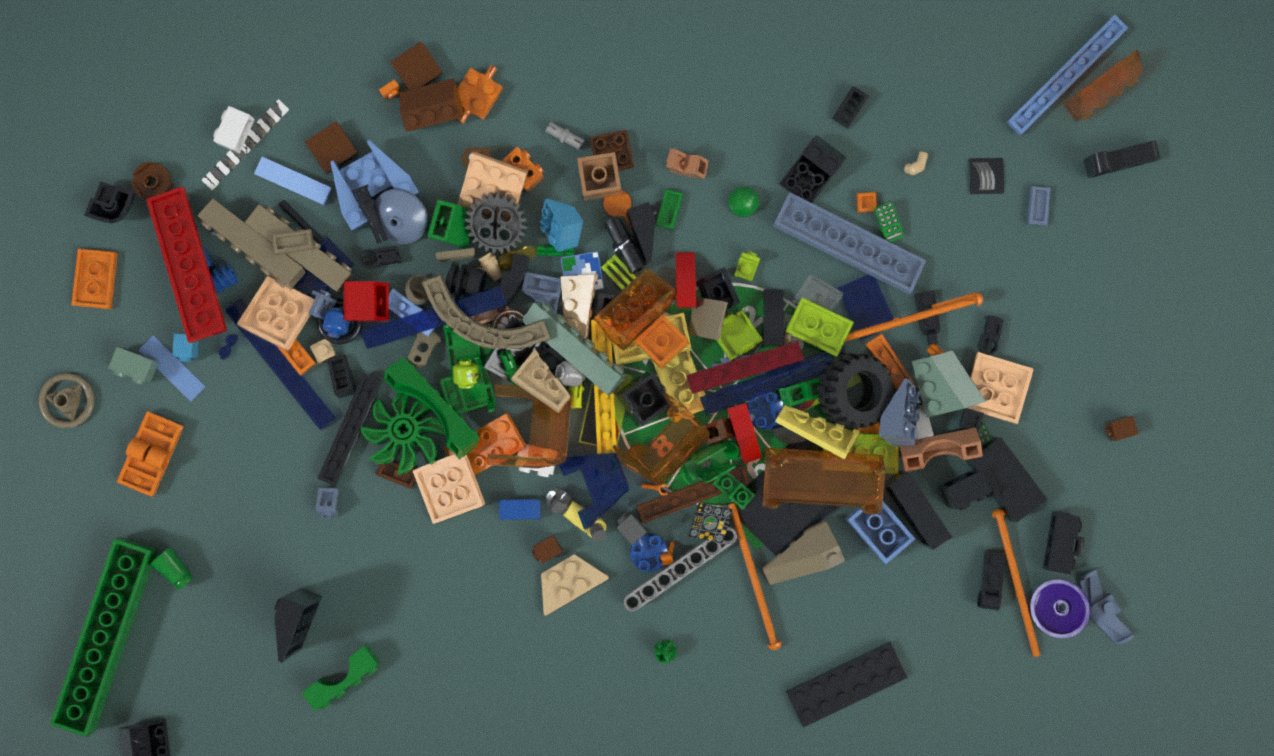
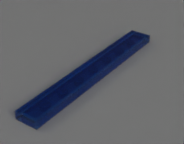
(429, 319)
(285, 372)
(766, 382)

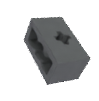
(630, 527)

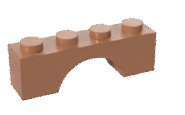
(961, 443)

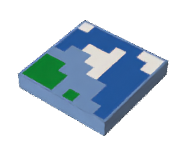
(583, 265)

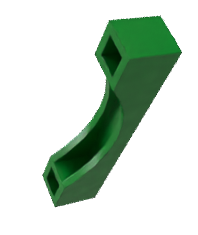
(407, 380)

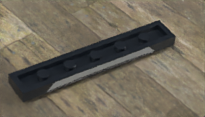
(349, 429)

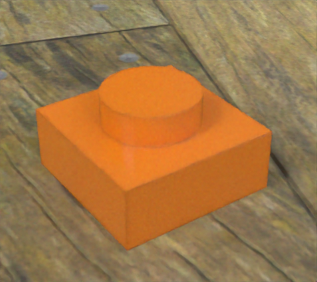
(390, 90)

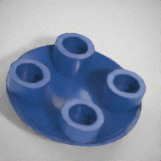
(765, 410)
(646, 552)

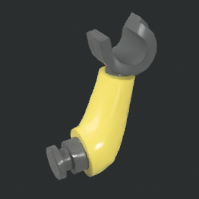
(560, 501)

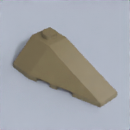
(810, 554)

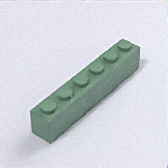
(576, 349)

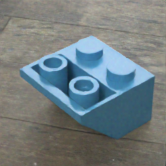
(561, 224)

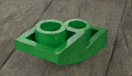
(734, 490)

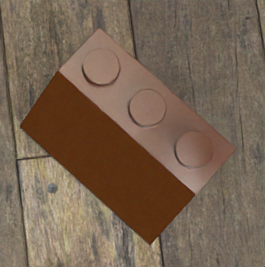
(430, 105)

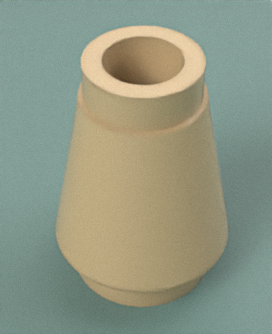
(491, 265)

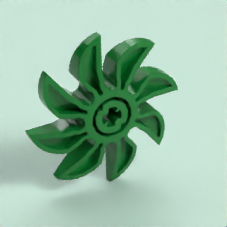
(397, 439)

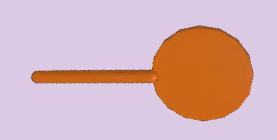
(618, 205)

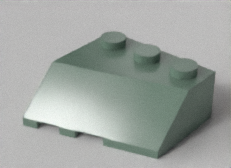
(945, 384)

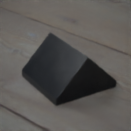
(719, 287)

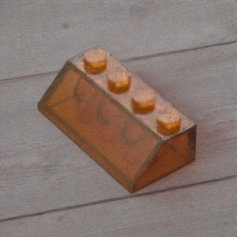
(1105, 86)
(636, 308)

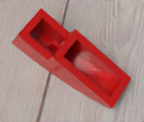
(685, 280)
(744, 433)

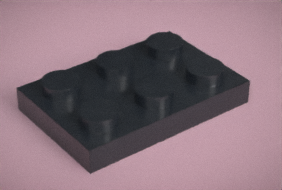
(494, 362)

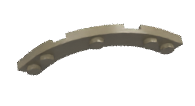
(475, 331)

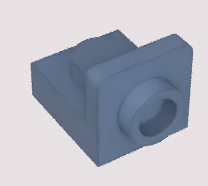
(322, 304)
(327, 502)

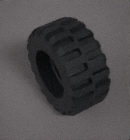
(834, 390)

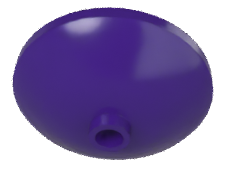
(1048, 613)

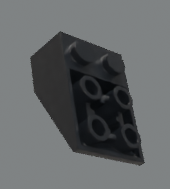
(813, 169)

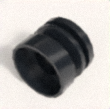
(464, 284)

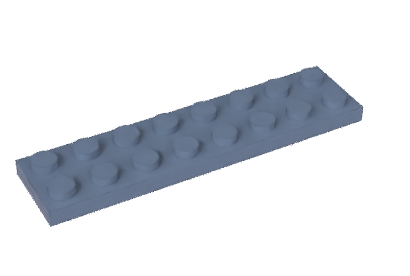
(849, 243)

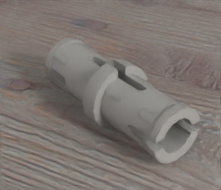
(564, 135)

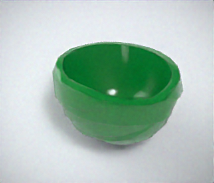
(743, 201)

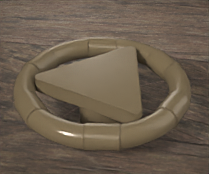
(66, 400)

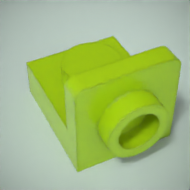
(747, 266)

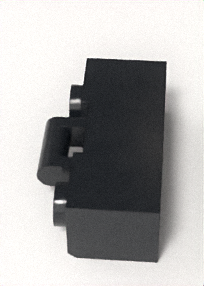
(1060, 542)

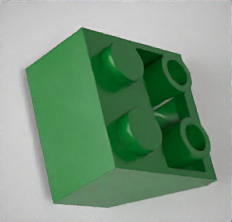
(449, 225)

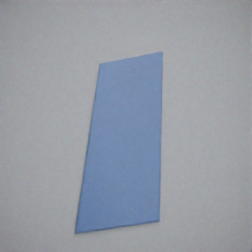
(172, 368)

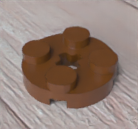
(141, 179)

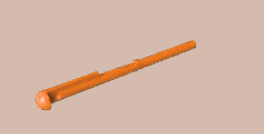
(939, 308)
(999, 515)
(774, 643)

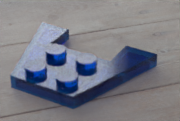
(603, 479)

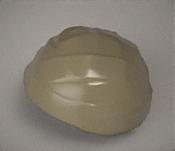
(415, 290)

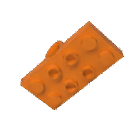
(495, 438)
(150, 453)

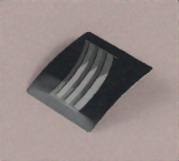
(986, 175)

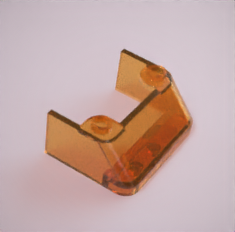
(669, 448)

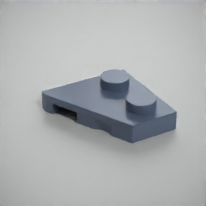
(543, 289)

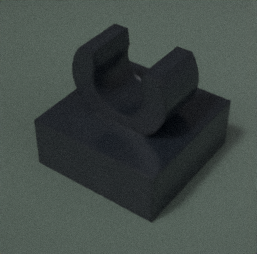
(971, 419)

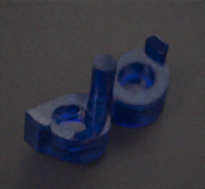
(225, 351)

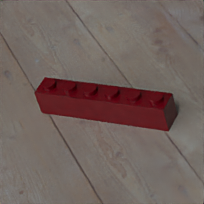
(745, 367)

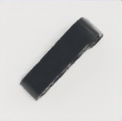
(1121, 159)

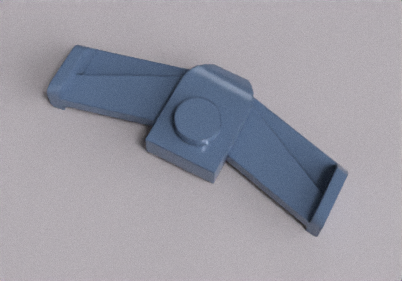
(1104, 608)

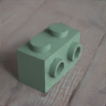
(133, 365)

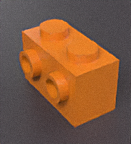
(520, 159)

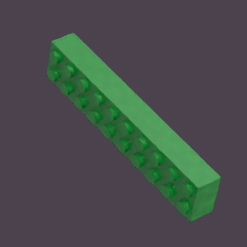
(103, 636)

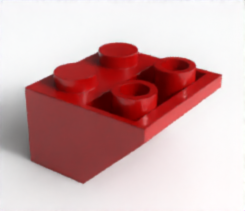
(366, 301)

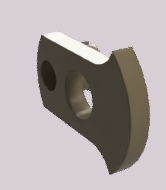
(414, 354)

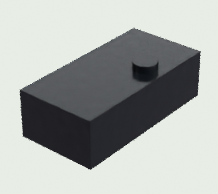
(1008, 480)
(917, 510)

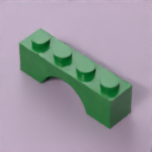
(322, 691)

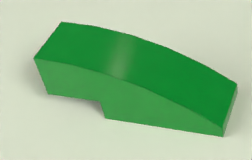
(800, 392)

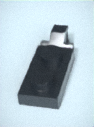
(931, 325)

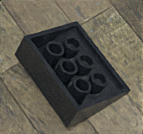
(293, 621)

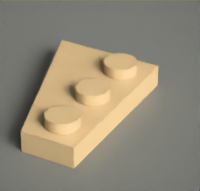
(541, 383)

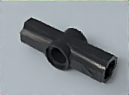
(624, 245)

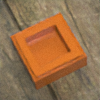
(866, 202)

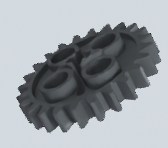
(513, 225)

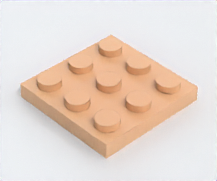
(489, 175)
(276, 314)
(1002, 386)
(448, 487)

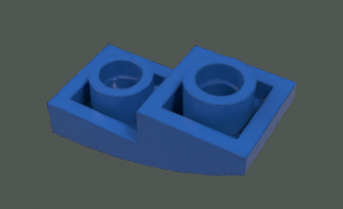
(519, 509)

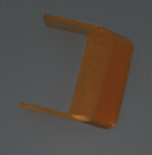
(547, 435)

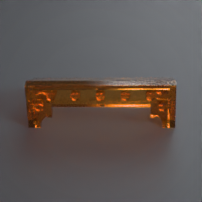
(823, 479)

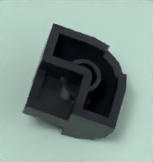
(110, 203)

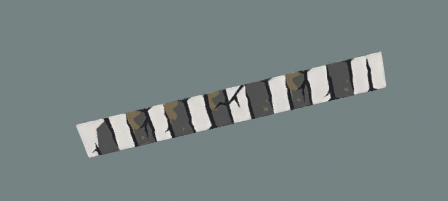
(255, 134)

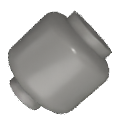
(569, 375)

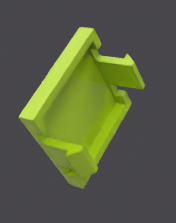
(738, 335)

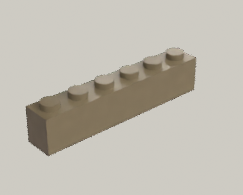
(250, 243)
(317, 262)

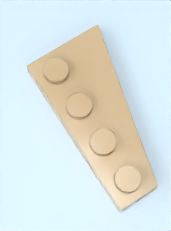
(577, 301)

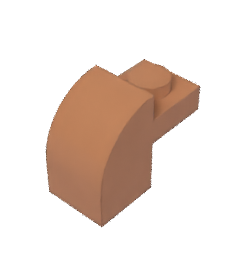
(687, 165)

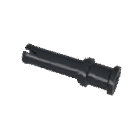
(367, 204)

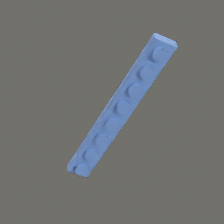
(1067, 75)

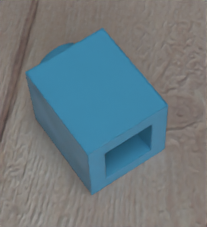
(184, 349)

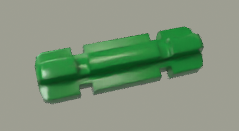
(551, 251)

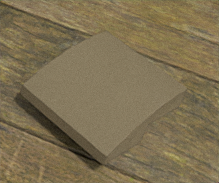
(707, 318)

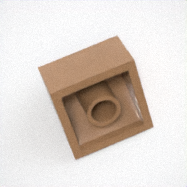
(599, 176)

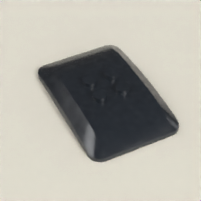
(786, 523)

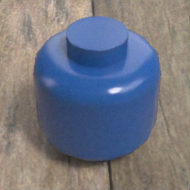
(335, 323)

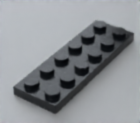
(846, 684)

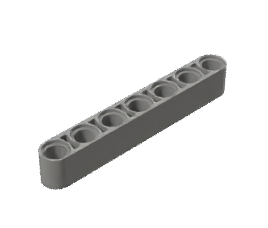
(673, 575)

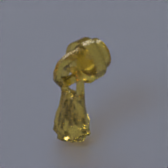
(505, 260)

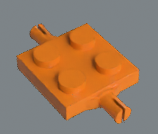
(478, 93)

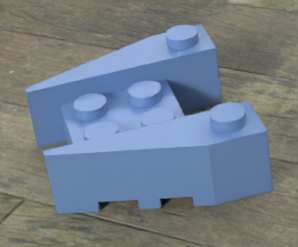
(375, 170)

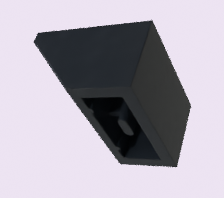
(145, 739)

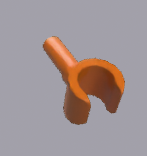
(655, 487)
(667, 558)

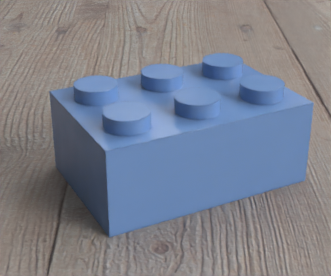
(881, 532)

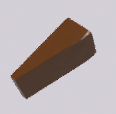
(389, 472)

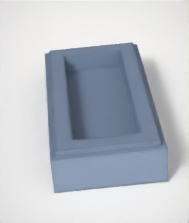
(1038, 206)

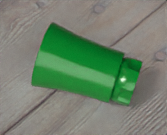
(172, 568)

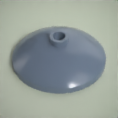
(408, 213)

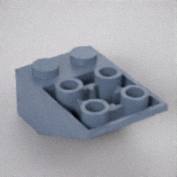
(900, 417)

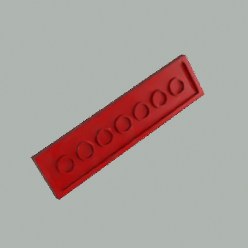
(186, 265)

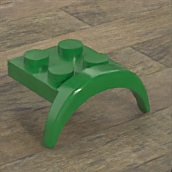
(461, 348)
(473, 398)

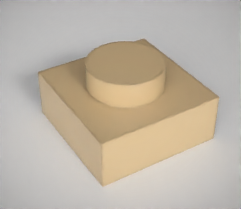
(323, 350)

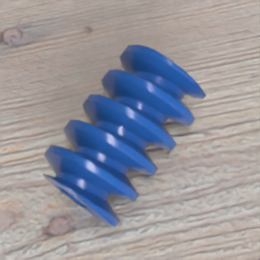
(224, 278)

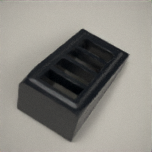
(859, 93)
(350, 390)

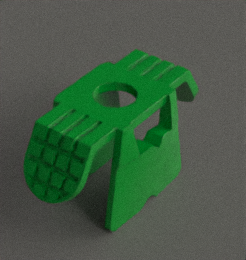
(718, 454)

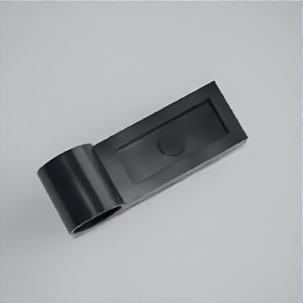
(992, 581)

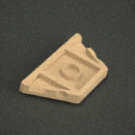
(568, 581)

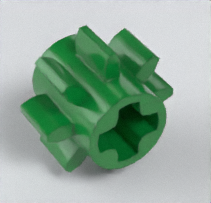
(665, 651)

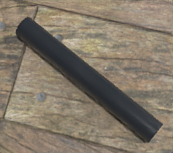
(299, 220)

